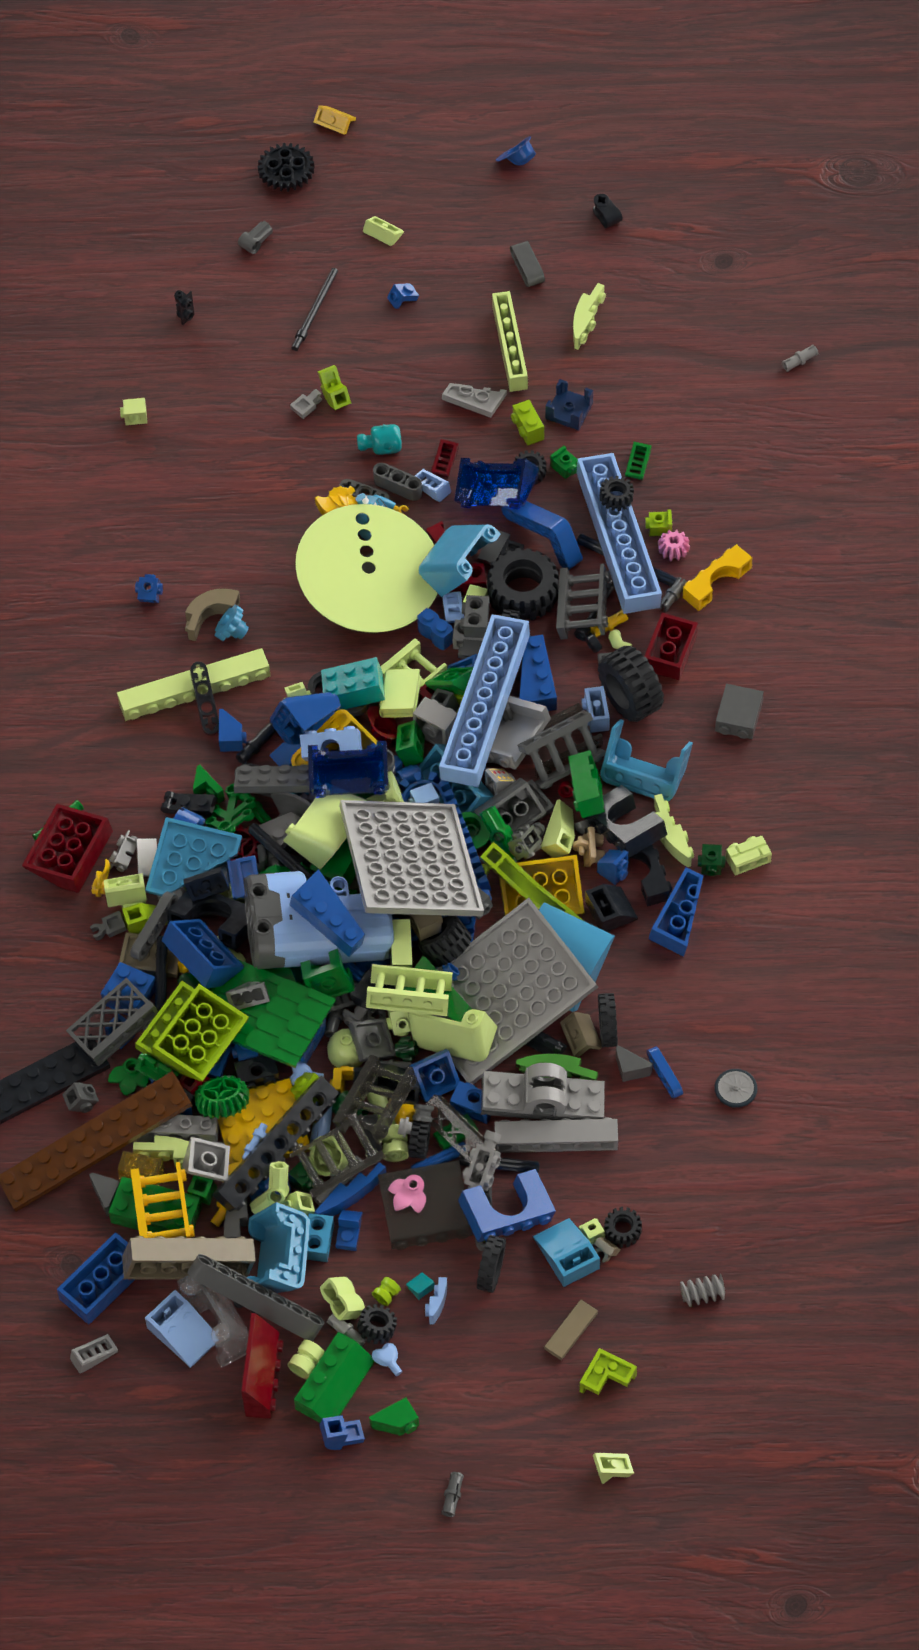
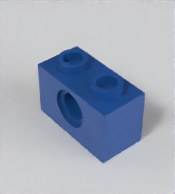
(461, 1101)

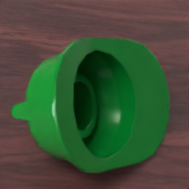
(476, 828)

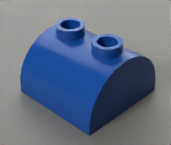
(435, 1074)

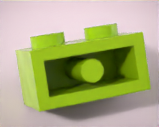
(528, 422)

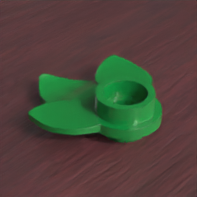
(128, 1078)

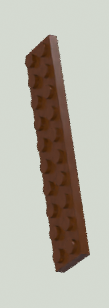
(94, 1141)

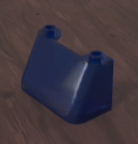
(495, 483)
(348, 771)

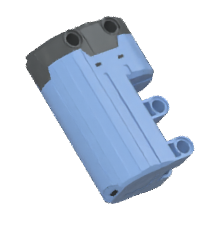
(285, 939)

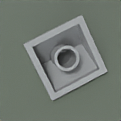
(207, 1159)

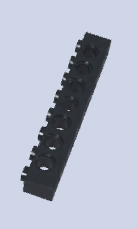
(319, 1089)

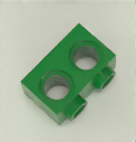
(410, 743)

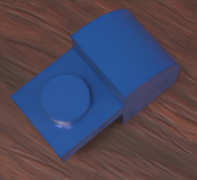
(339, 1433)

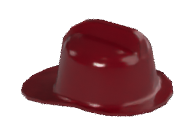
(381, 728)

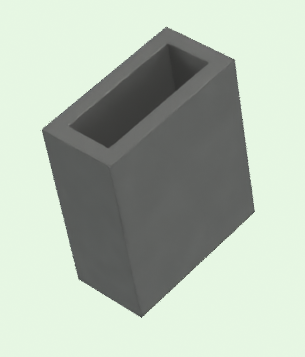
(739, 711)

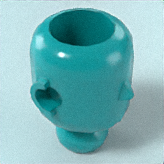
(383, 440)

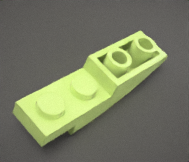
(585, 313)
(676, 839)
(164, 1148)

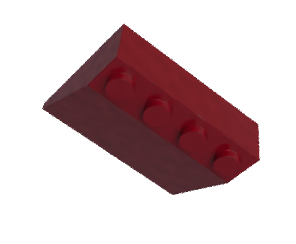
(68, 847)
(261, 1368)

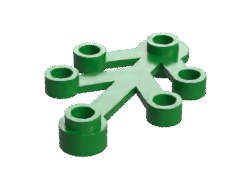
(229, 824)

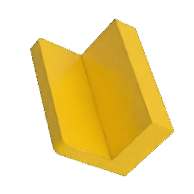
(333, 119)

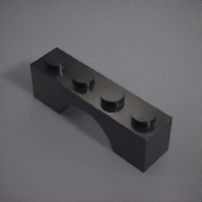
(654, 886)

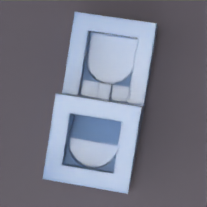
(452, 606)

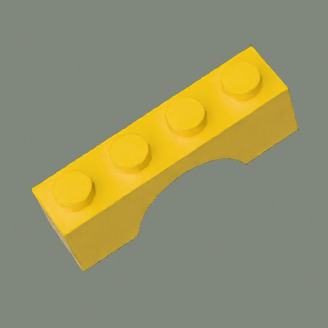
(733, 563)

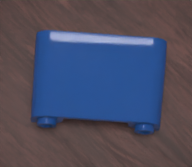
(300, 713)

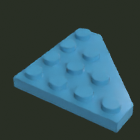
(188, 851)

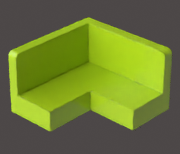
(606, 1366)

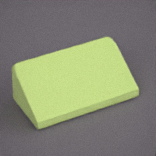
(382, 230)

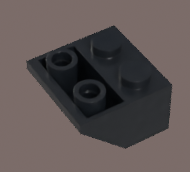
(609, 907)

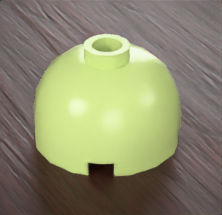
(342, 1050)
(335, 1153)

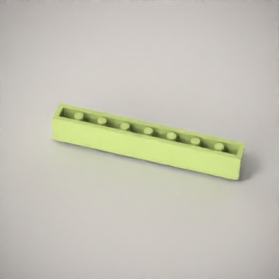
(179, 688)

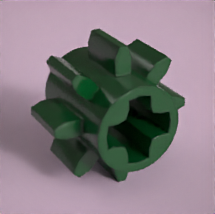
(406, 1049)

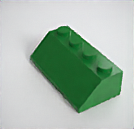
(334, 1379)

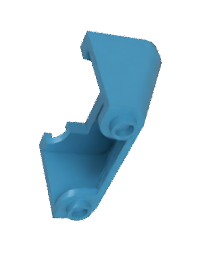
(446, 562)
(282, 1247)

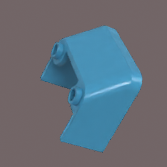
(639, 775)

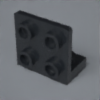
(207, 883)

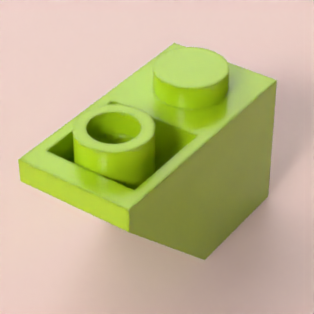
(137, 916)

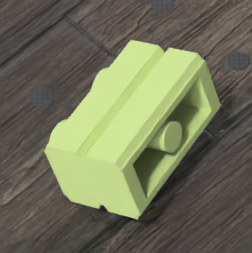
(748, 855)

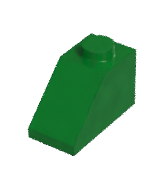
(396, 1418)

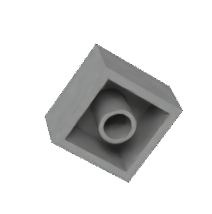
(434, 720)

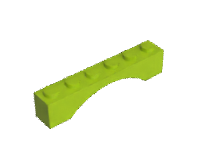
(519, 880)

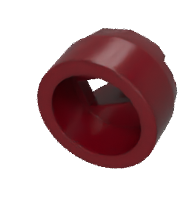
(562, 789)

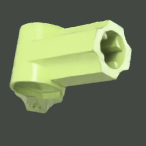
(277, 1182)

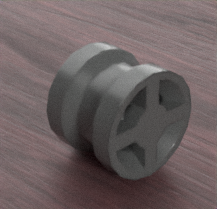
(423, 1113)

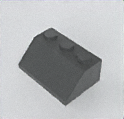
(516, 805)

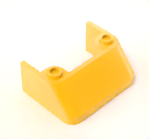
(338, 720)

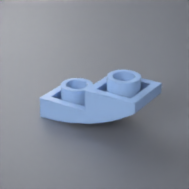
(437, 1301)

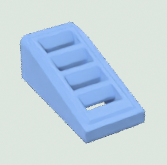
(440, 491)

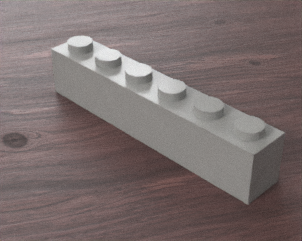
(557, 1135)

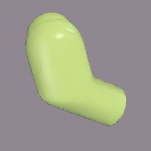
(616, 640)

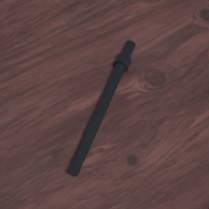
(302, 333)

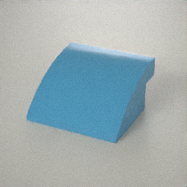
(584, 940)

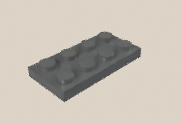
(272, 779)

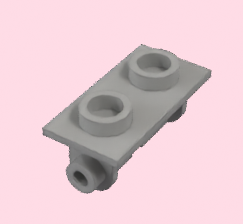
(120, 858)

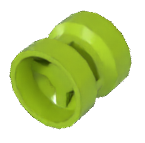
(386, 1291)

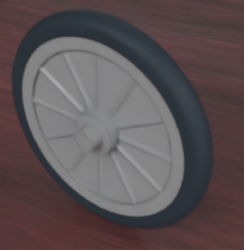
(735, 1088)

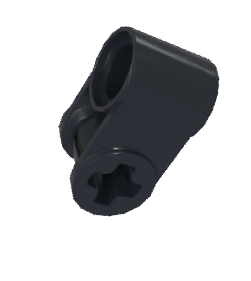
(606, 211)

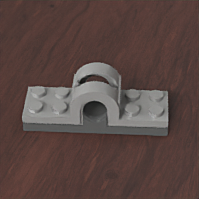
(539, 1097)

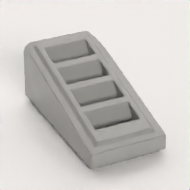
(88, 1362)

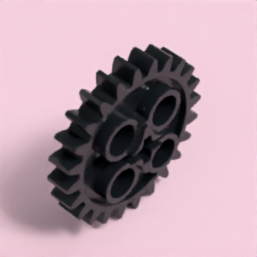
(286, 167)

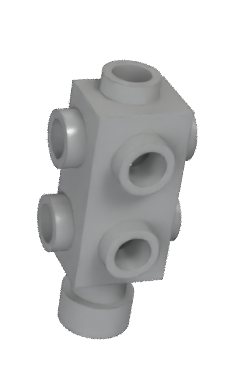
(479, 1165)

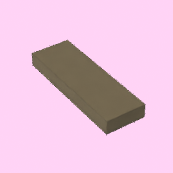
(571, 1330)

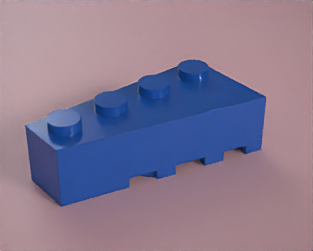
(536, 675)
(327, 913)
(676, 918)

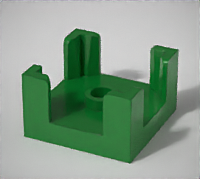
(329, 979)

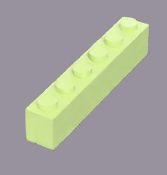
(509, 341)

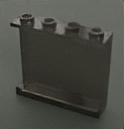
(442, 1214)

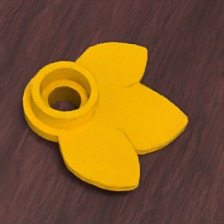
(98, 884)

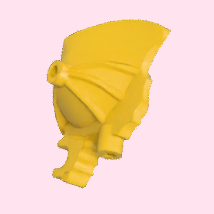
(337, 498)

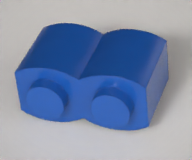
(435, 629)

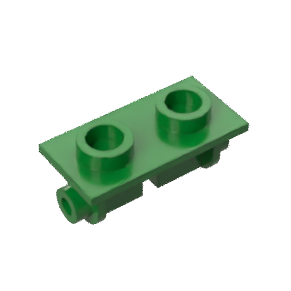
(152, 1067)

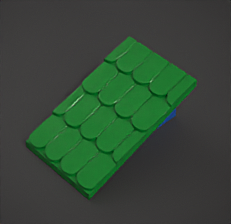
(288, 1024)

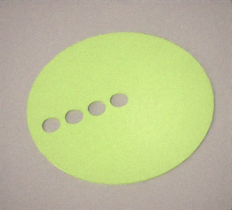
(333, 574)

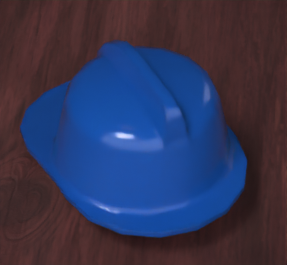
(520, 153)

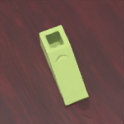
(560, 831)

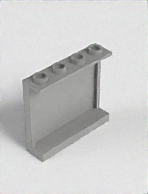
(527, 722)

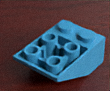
(568, 1252)

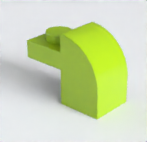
(333, 389)

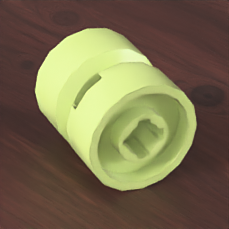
(395, 1146)
(306, 1359)

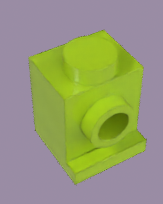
(659, 523)

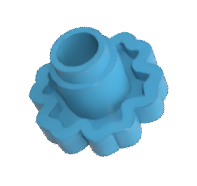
(231, 624)

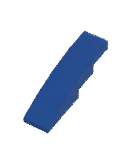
(344, 1197)

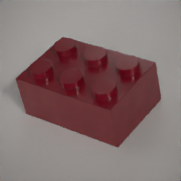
(671, 645)

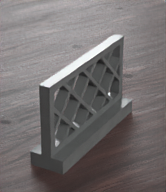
(125, 1030)

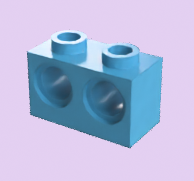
(320, 1237)

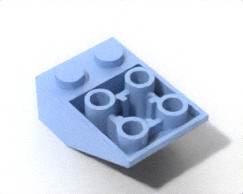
(180, 1328)

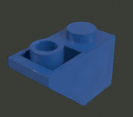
(613, 866)

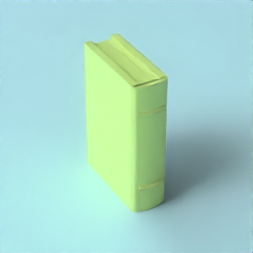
(401, 693)

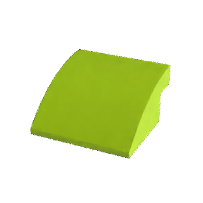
(191, 1031)

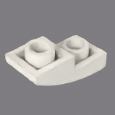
(145, 854)

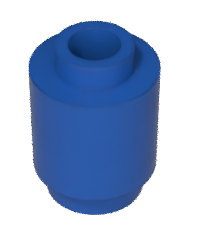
(407, 773)

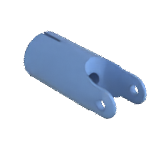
(322, 1126)

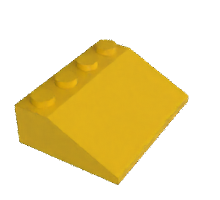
(556, 875)

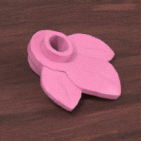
(406, 1195)

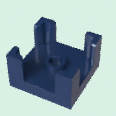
(569, 407)

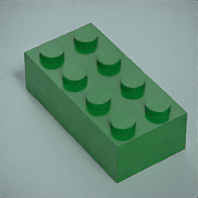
(124, 1210)

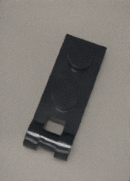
(198, 803)

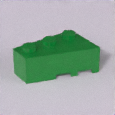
(586, 784)

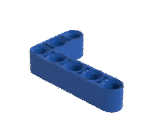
(550, 526)

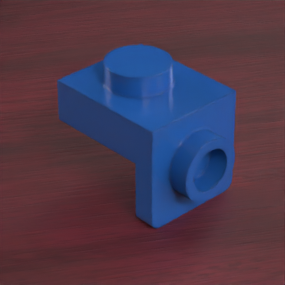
(402, 293)

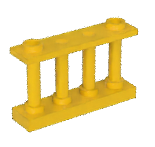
(143, 1200)

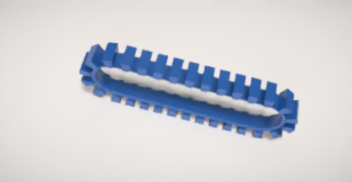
(445, 790)

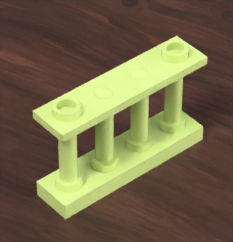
(406, 655)
(409, 1001)

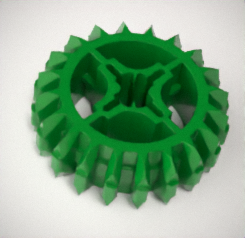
(222, 1097)

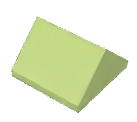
(125, 890)

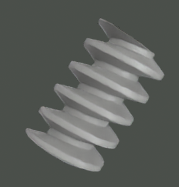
(702, 1290)

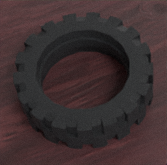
(607, 1020)
(491, 1263)

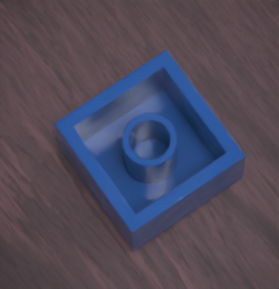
(142, 981)

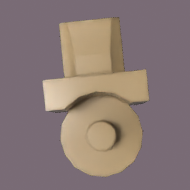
(587, 845)

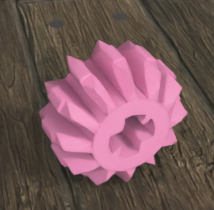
(673, 545)

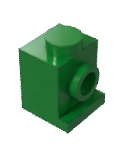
(563, 462)

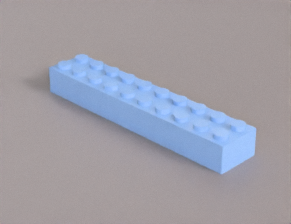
(619, 538)
(484, 700)

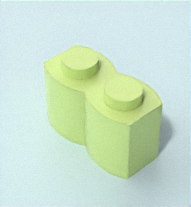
(342, 1298)

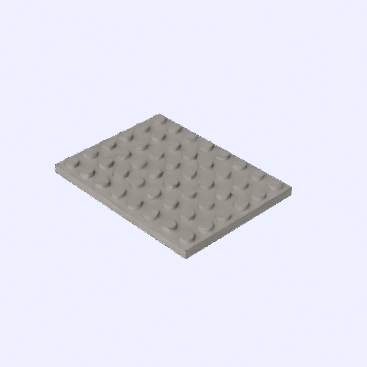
(410, 858)
(520, 979)

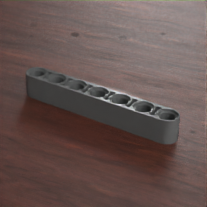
(255, 1297)

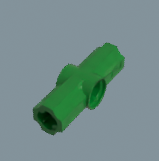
(495, 824)

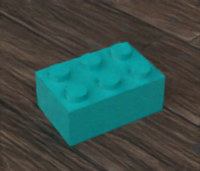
(355, 683)

